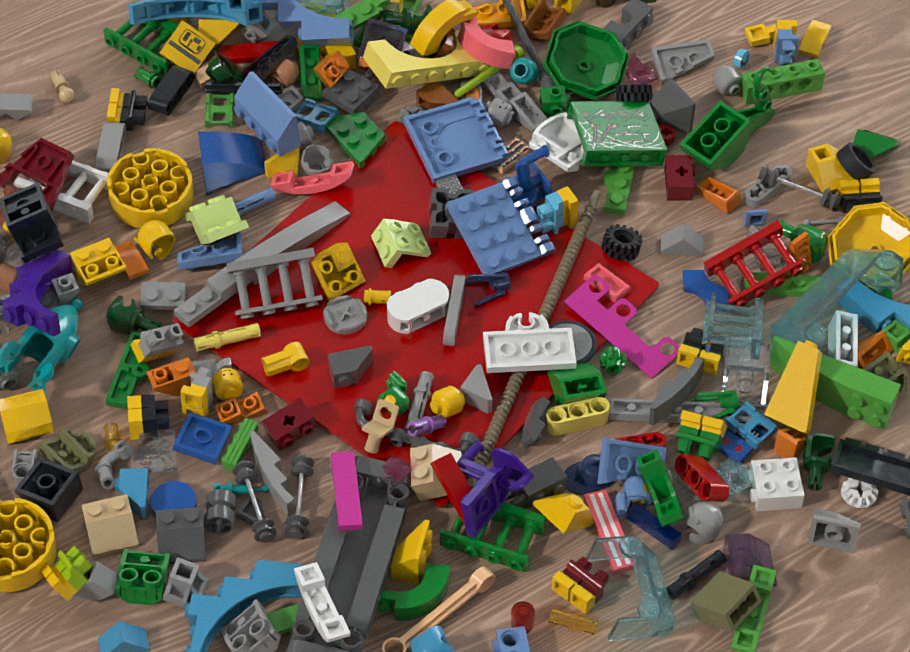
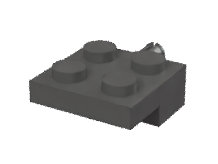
(353, 91)

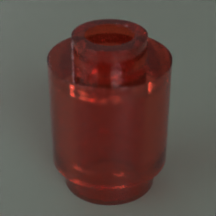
(523, 615)

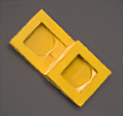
(814, 38)

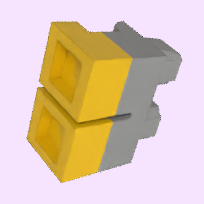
(158, 343)
(199, 396)

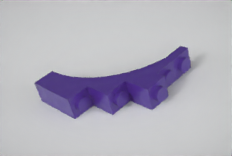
(31, 285)

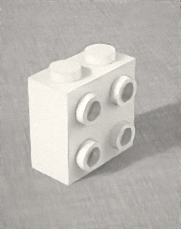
(775, 484)

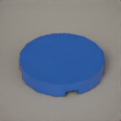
(173, 496)

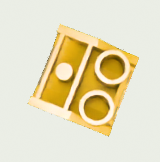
(25, 416)

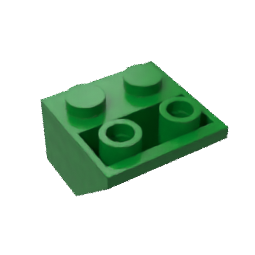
(577, 384)

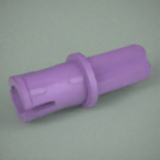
(426, 425)

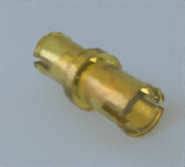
(573, 621)

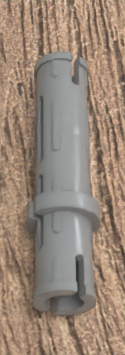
(421, 395)

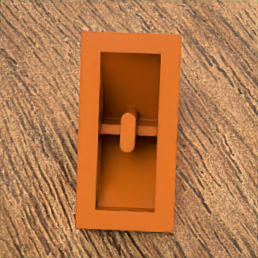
(789, 443)

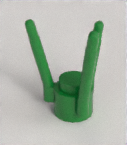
(727, 400)

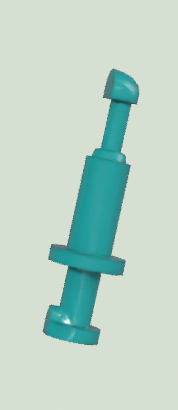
(238, 488)

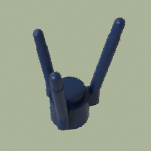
(498, 282)

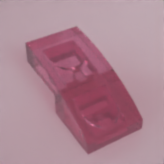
(639, 72)

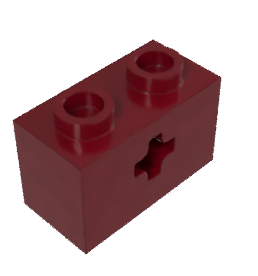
(679, 178)
(279, 423)

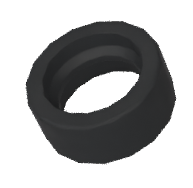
(856, 161)

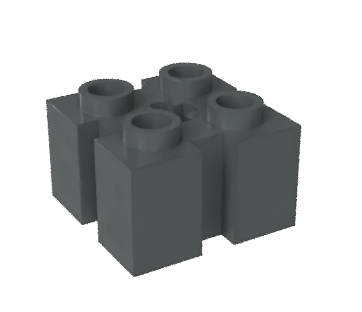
(441, 221)

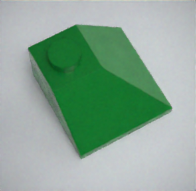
(874, 143)

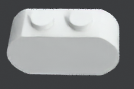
(417, 306)

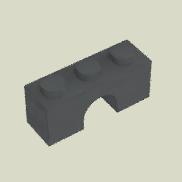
(635, 18)

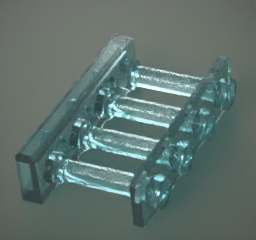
(754, 324)

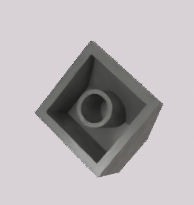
(181, 534)

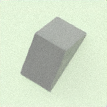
(682, 241)
(477, 391)

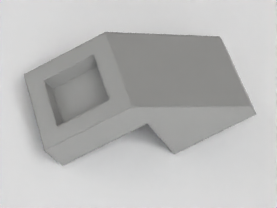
(16, 105)

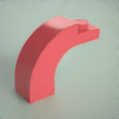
(484, 47)

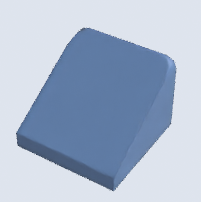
(755, 217)

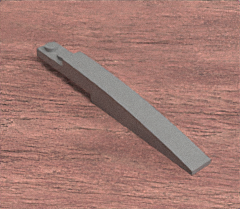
(293, 238)

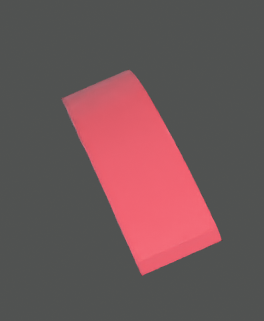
(288, 183)

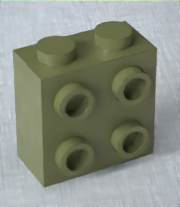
(725, 601)

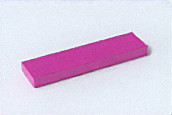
(346, 491)

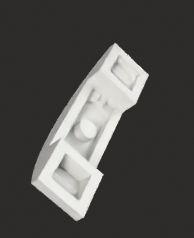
(319, 603)

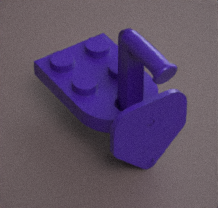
(492, 485)

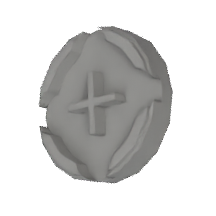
(345, 315)

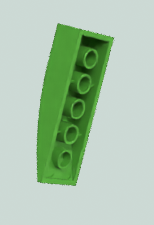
(845, 387)

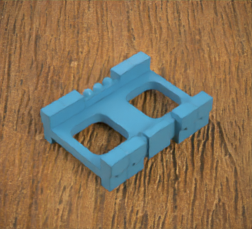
(317, 109)
(745, 429)

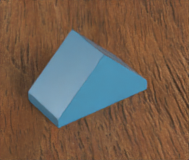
(124, 638)

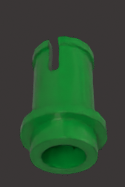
(151, 79)

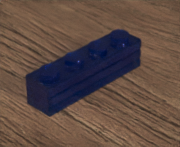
(650, 523)

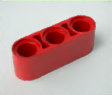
(701, 478)

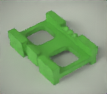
(228, 109)

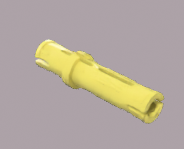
(226, 337)

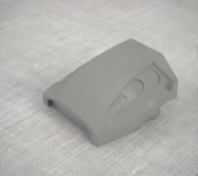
(251, 631)

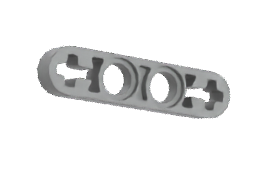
(454, 310)

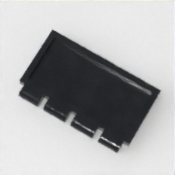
(872, 465)

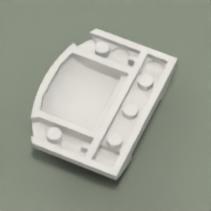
(562, 140)

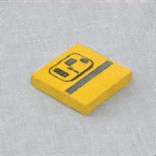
(187, 47)

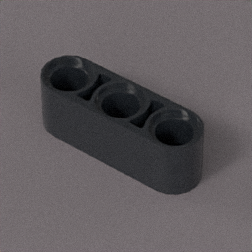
(170, 90)

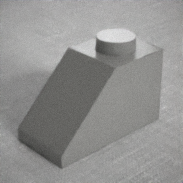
(100, 583)

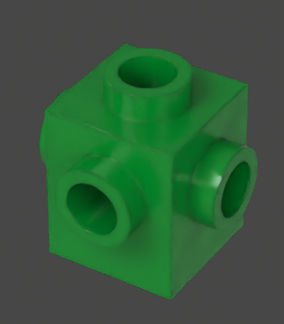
(553, 100)

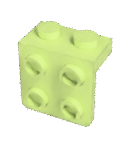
(398, 238)

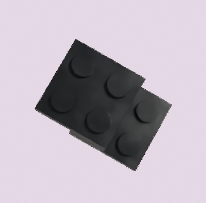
(31, 222)

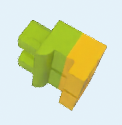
(68, 572)

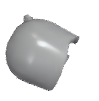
(706, 520)

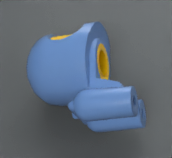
(634, 491)

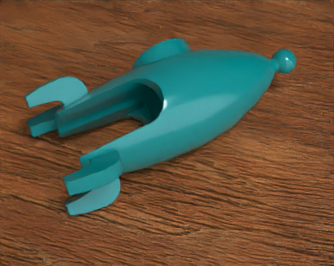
(43, 347)

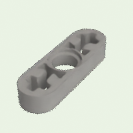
(765, 193)

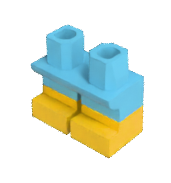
(558, 210)

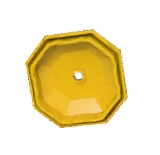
(872, 228)

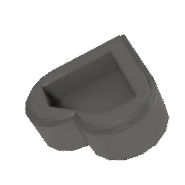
(247, 512)

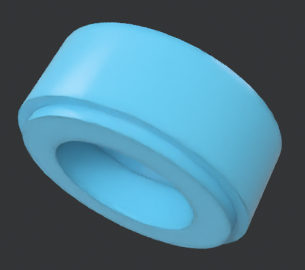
(741, 58)

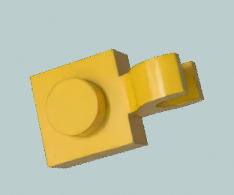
(759, 34)

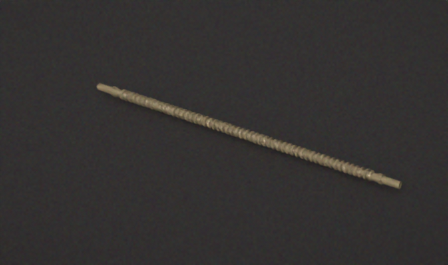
(547, 308)

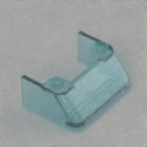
(655, 609)

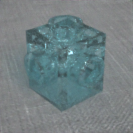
(734, 475)

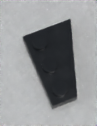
(271, 58)

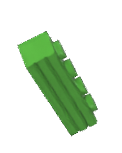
(240, 444)

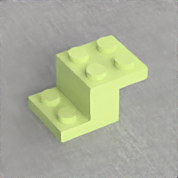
(215, 219)

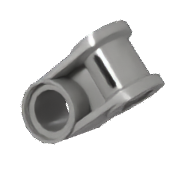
(22, 463)

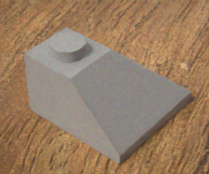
(833, 531)

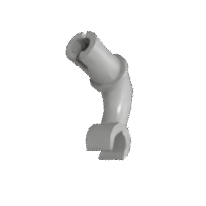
(104, 467)

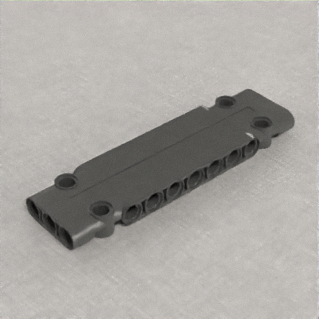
(357, 560)

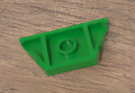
(356, 135)

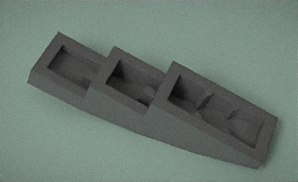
(675, 393)

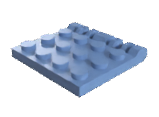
(496, 229)

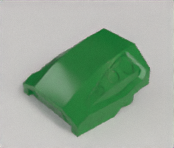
(142, 577)

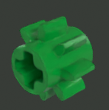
(613, 360)

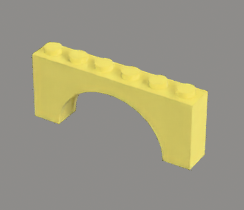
(401, 69)

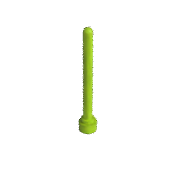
(486, 74)

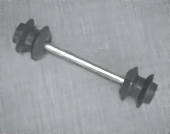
(772, 176)
(296, 523)
(262, 528)

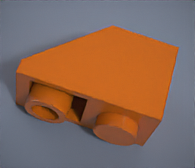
(331, 68)
(171, 377)

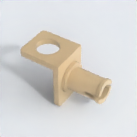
(379, 426)

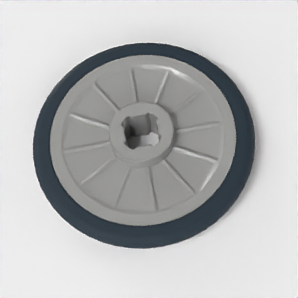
(583, 338)

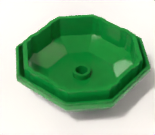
(590, 47)

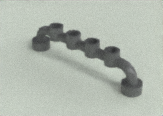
(397, 436)

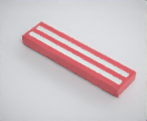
(607, 525)

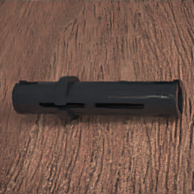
(676, 587)

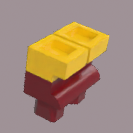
(579, 584)

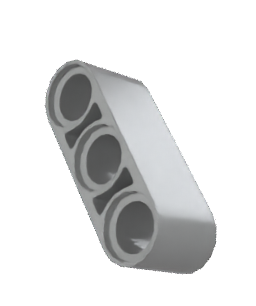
(110, 145)

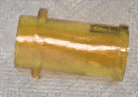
(111, 436)

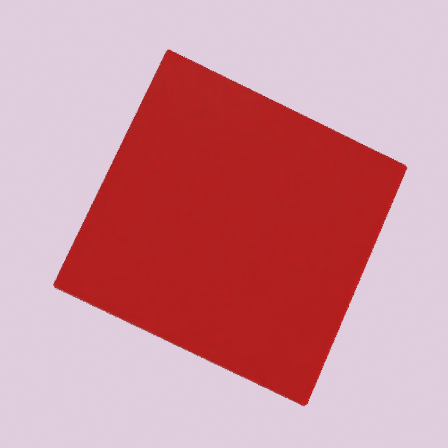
(399, 188)

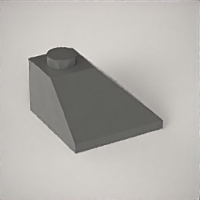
(673, 107)

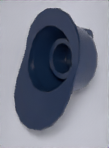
(583, 476)

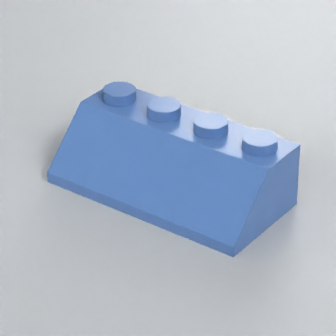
(267, 115)

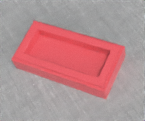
(617, 289)

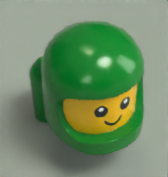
(396, 393)

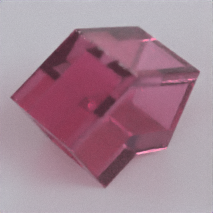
(396, 469)

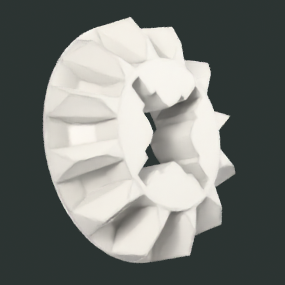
(851, 496)

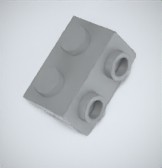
(162, 295)

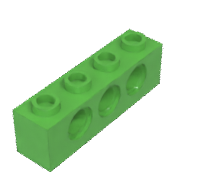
(786, 80)

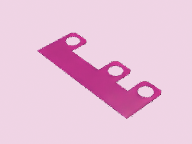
(613, 328)

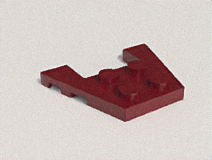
(44, 164)

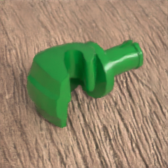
(817, 238)

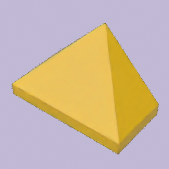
(284, 163)

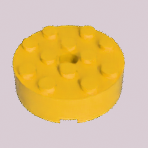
(150, 187)
(25, 544)

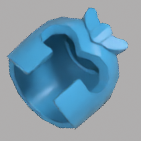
(431, 641)

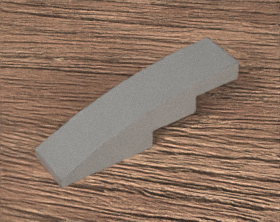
(525, 109)
(271, 472)

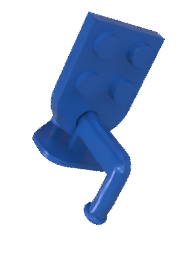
(525, 167)

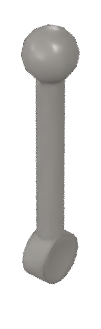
(817, 222)

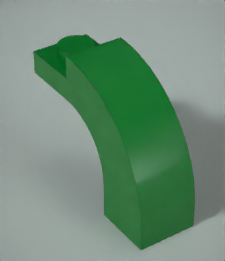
(661, 488)
(420, 600)

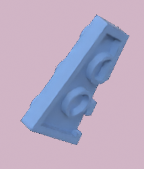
(210, 256)
(619, 459)

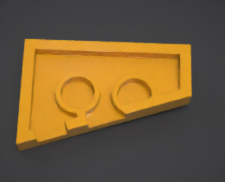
(498, 14)

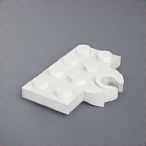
(529, 346)

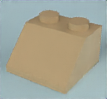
(423, 477)
(110, 525)

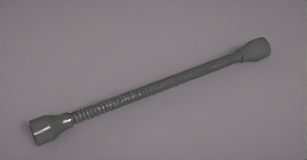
(544, 77)

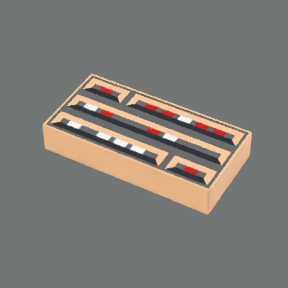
(517, 149)

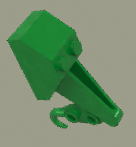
(725, 132)

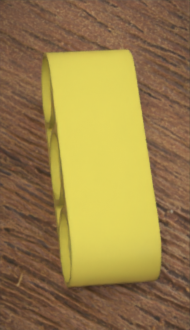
(564, 418)

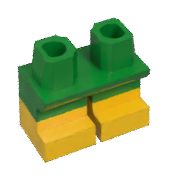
(702, 432)

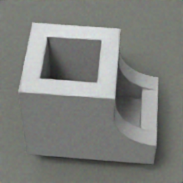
(184, 582)

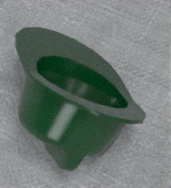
(223, 69)

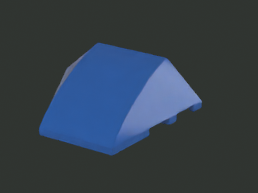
(229, 158)

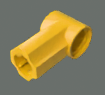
(291, 357)

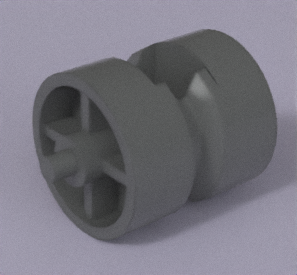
(220, 511)

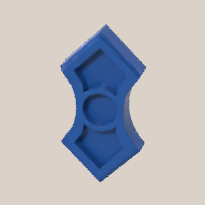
(697, 283)

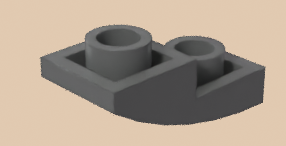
(533, 423)

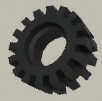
(634, 92)
(621, 242)

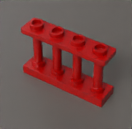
(754, 245)

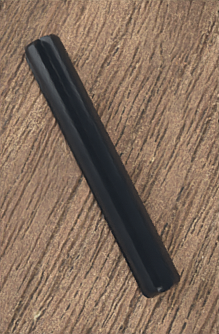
(233, 87)

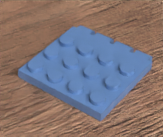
(456, 139)

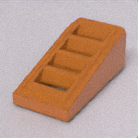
(727, 203)
(801, 248)

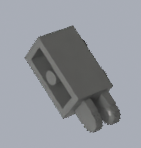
(547, 481)

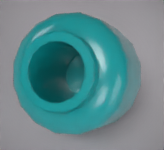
(524, 71)

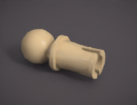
(62, 87)

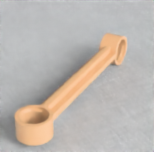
(479, 582)

